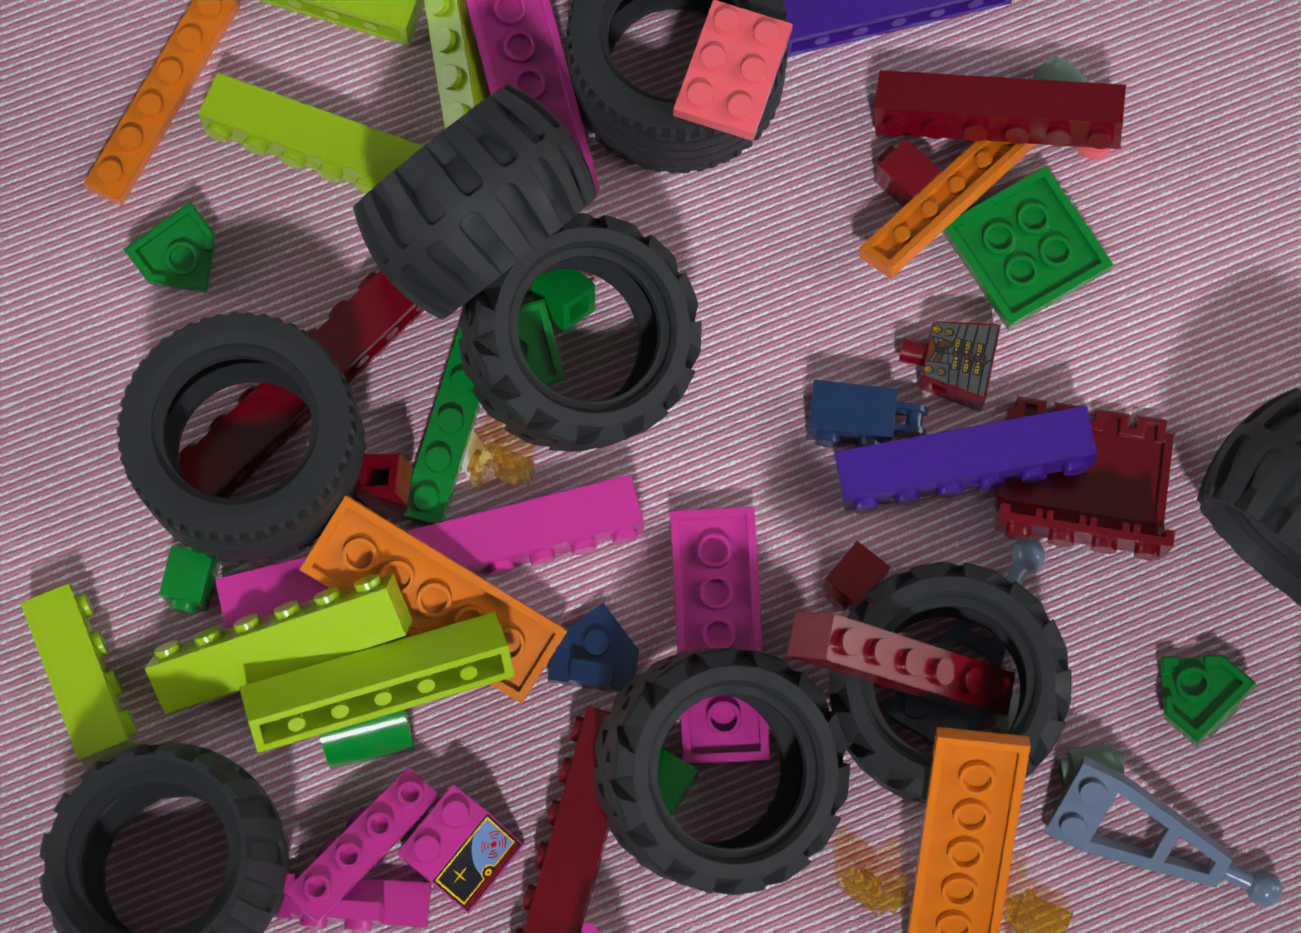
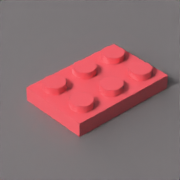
(732, 70)

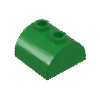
(368, 740)

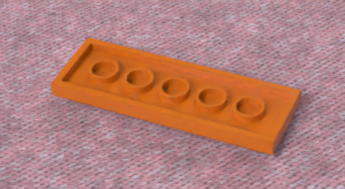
(432, 586)
(968, 831)

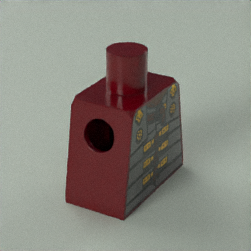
(955, 360)

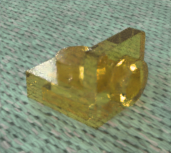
(507, 465)
(866, 890)
(1035, 915)

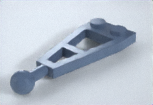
(924, 715)
(1087, 802)

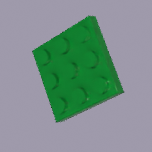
(1027, 247)

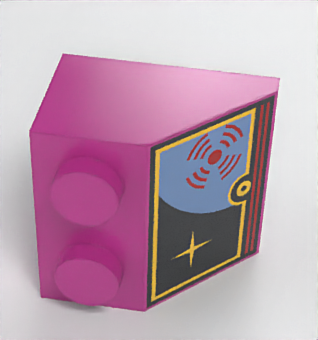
(460, 849)

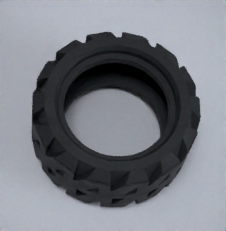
(665, 323)
(967, 594)
(809, 786)

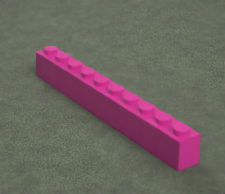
(480, 541)

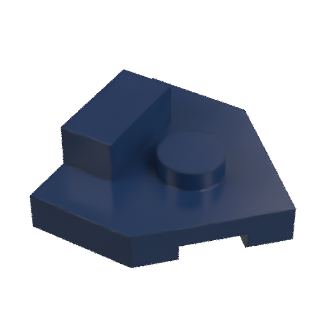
(595, 654)

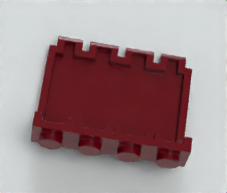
(1110, 505)

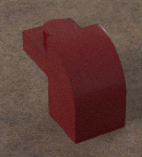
(384, 484)

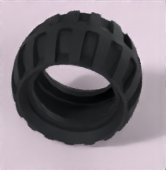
(474, 201)
(1256, 492)
(135, 779)

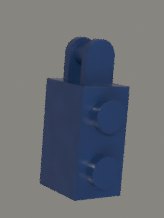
(860, 415)

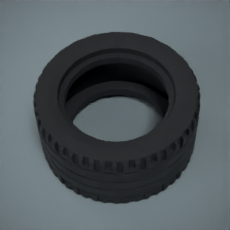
(636, 122)
(186, 373)

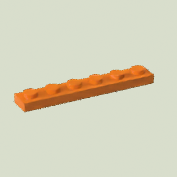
(160, 98)
(940, 204)

